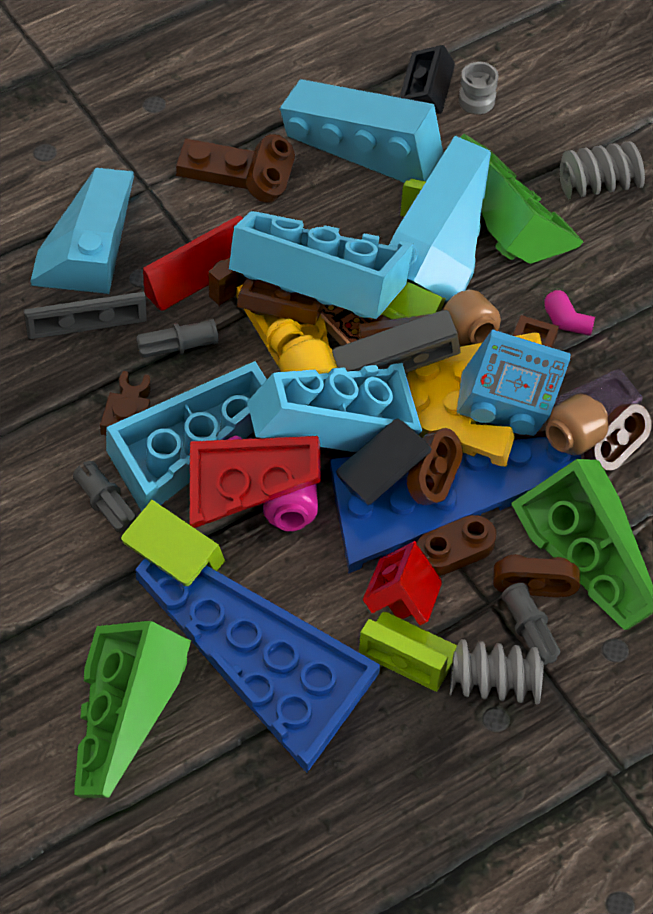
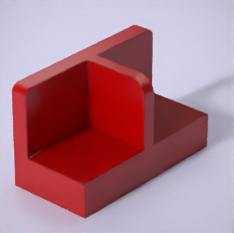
(405, 584)

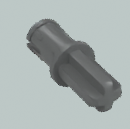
(177, 338)
(104, 496)
(531, 622)

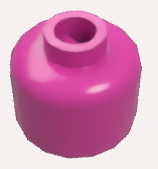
(292, 510)

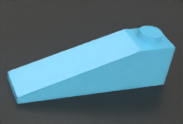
(447, 220)

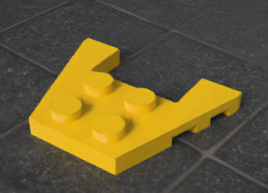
(436, 401)

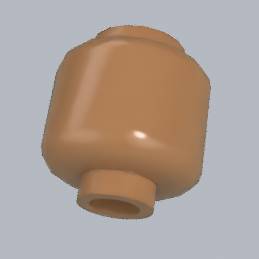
(472, 316)
(577, 424)

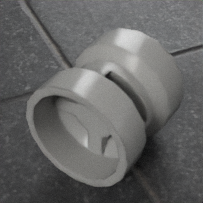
(478, 87)

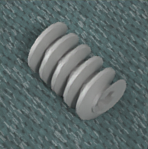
(601, 166)
(497, 671)

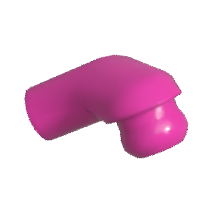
(563, 314)

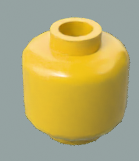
(306, 354)

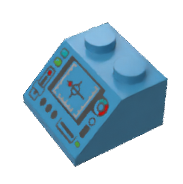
(512, 383)

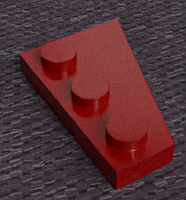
(248, 472)

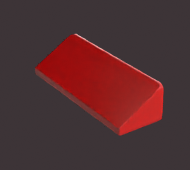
(188, 267)

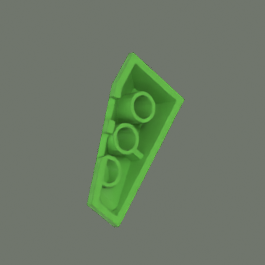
(519, 220)
(583, 520)
(130, 681)

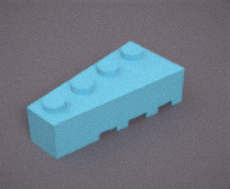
(366, 128)
(321, 262)
(335, 406)
(154, 444)

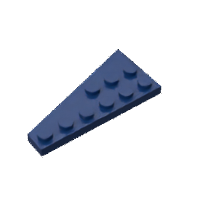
(476, 489)
(277, 663)

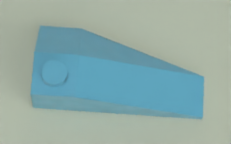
(87, 237)

